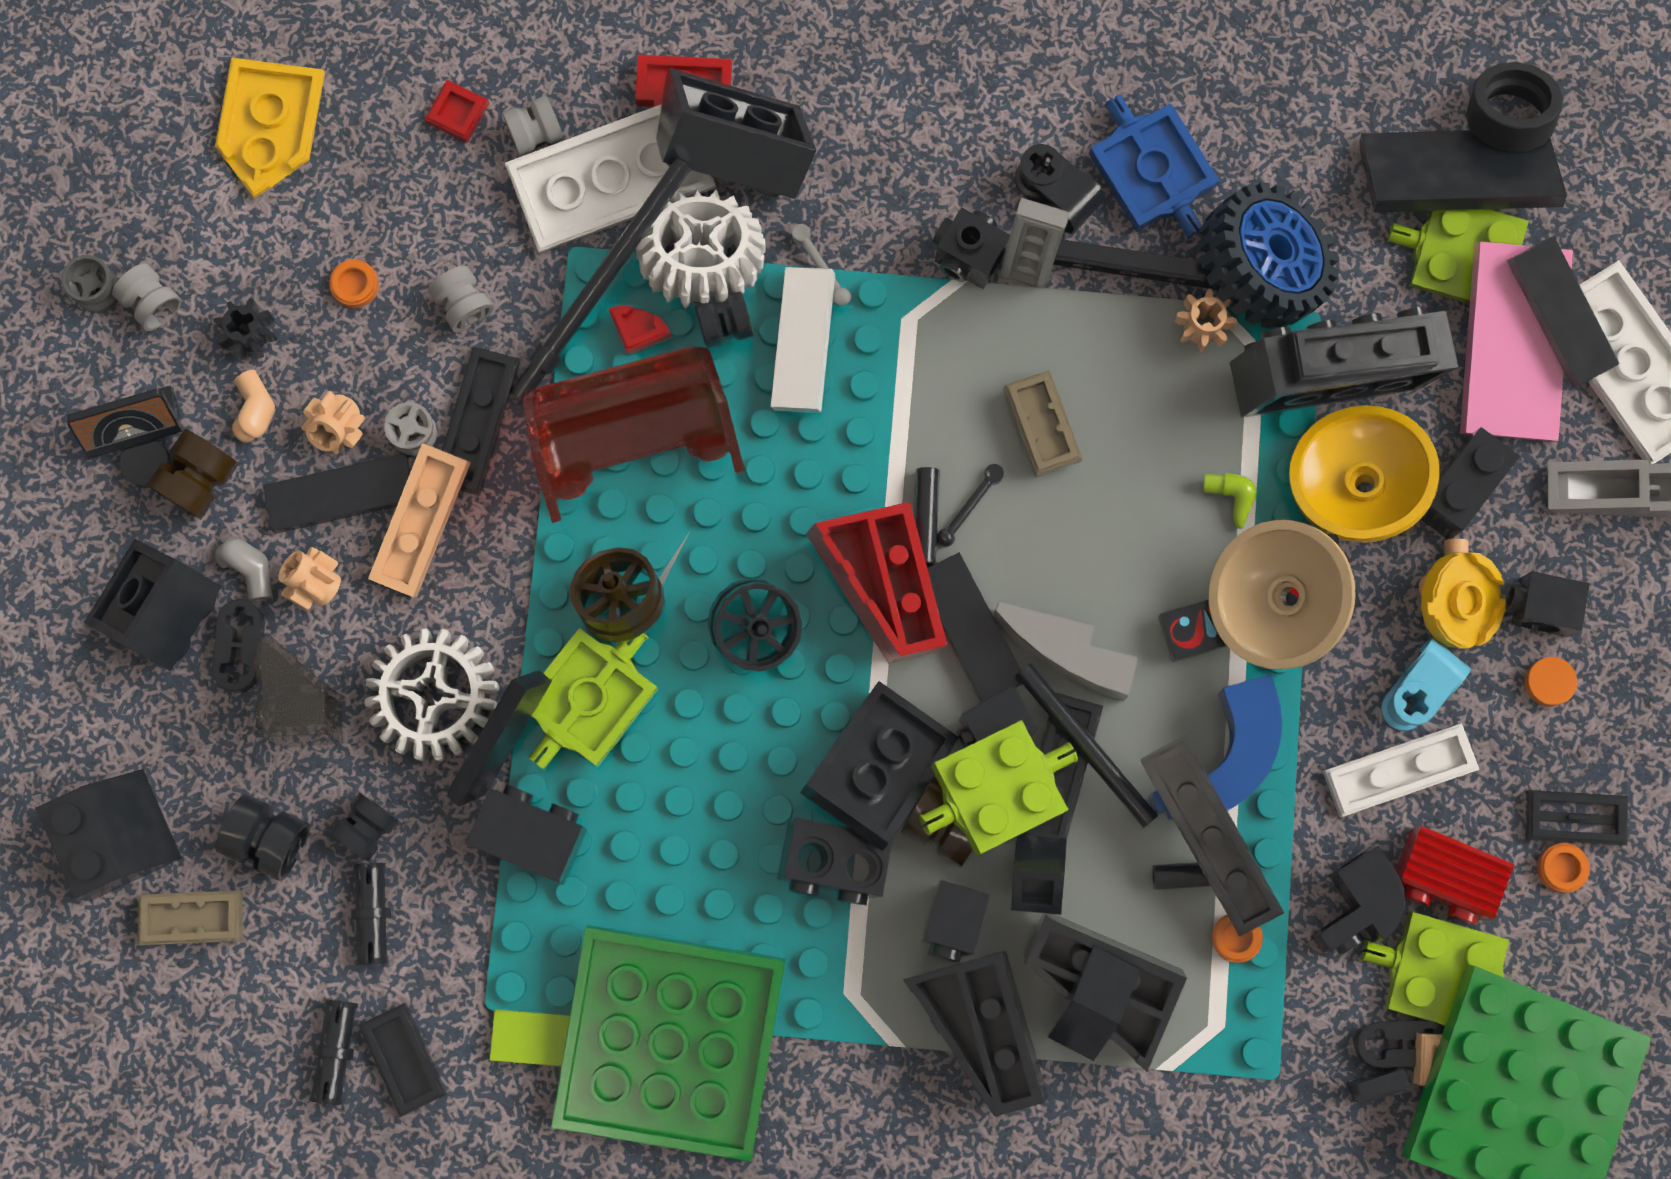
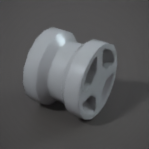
(402, 424)

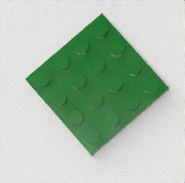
(668, 1043)
(1524, 1086)

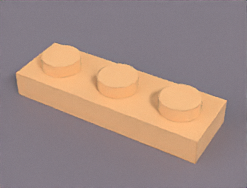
(419, 520)

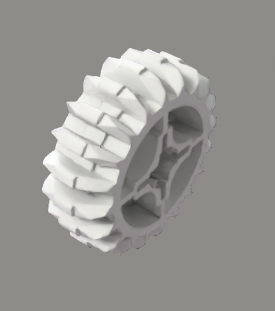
(699, 262)
(428, 715)

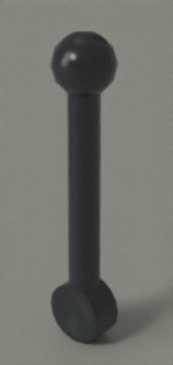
(993, 475)

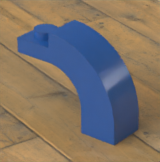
(1254, 741)

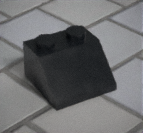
(153, 605)
(108, 834)

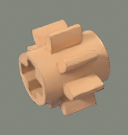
(1207, 332)
(332, 422)
(309, 578)

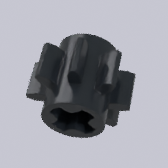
(257, 325)

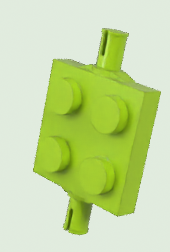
(1446, 247)
(590, 698)
(998, 788)
(1431, 963)

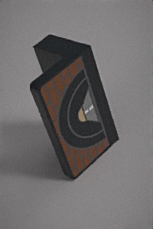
(126, 422)

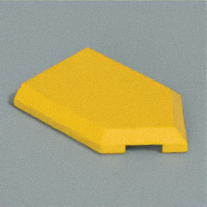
(268, 120)

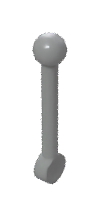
(801, 236)

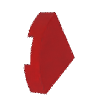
(638, 328)

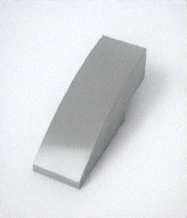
(1610, 488)
(1066, 649)

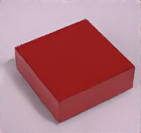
(457, 111)

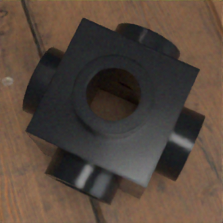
(970, 247)

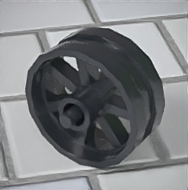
(755, 624)

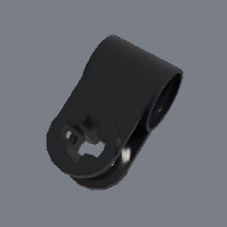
(1060, 186)

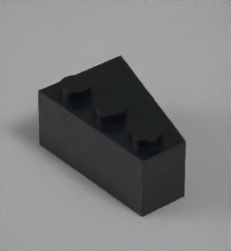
(986, 1028)

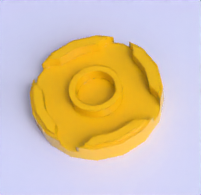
(1463, 600)

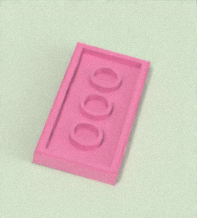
(1509, 365)

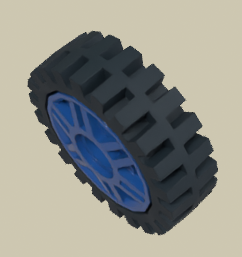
(1268, 255)

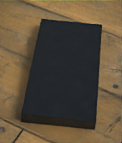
(1456, 173)

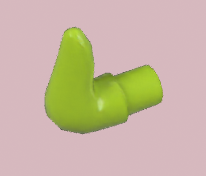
(1233, 485)

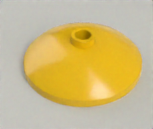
(1358, 448)

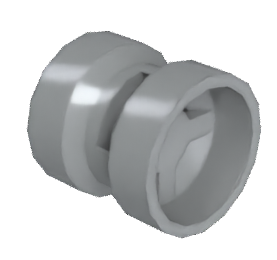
(533, 125)
(144, 294)
(460, 297)

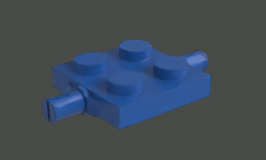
(1153, 166)

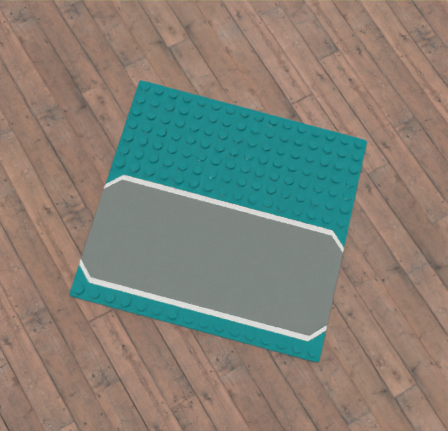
(704, 780)

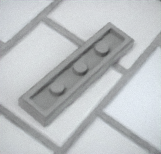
(1033, 243)

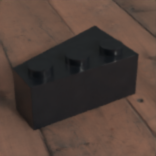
(1058, 955)

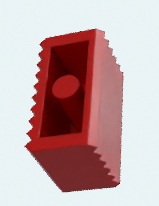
(1452, 875)

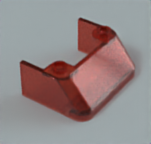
(625, 417)

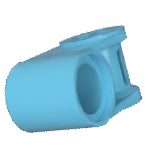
(1428, 682)

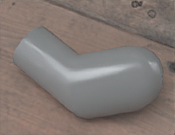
(250, 562)

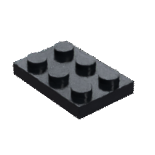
(879, 766)

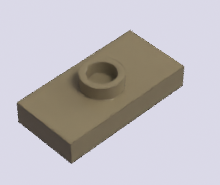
(1042, 423)
(190, 918)

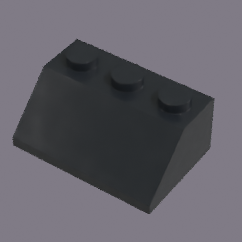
(734, 134)

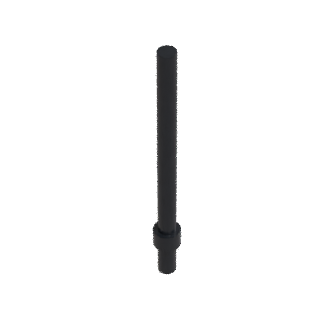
(547, 355)

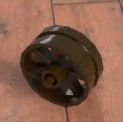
(625, 616)

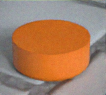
(354, 283)
(1550, 681)
(1563, 867)
(1231, 946)

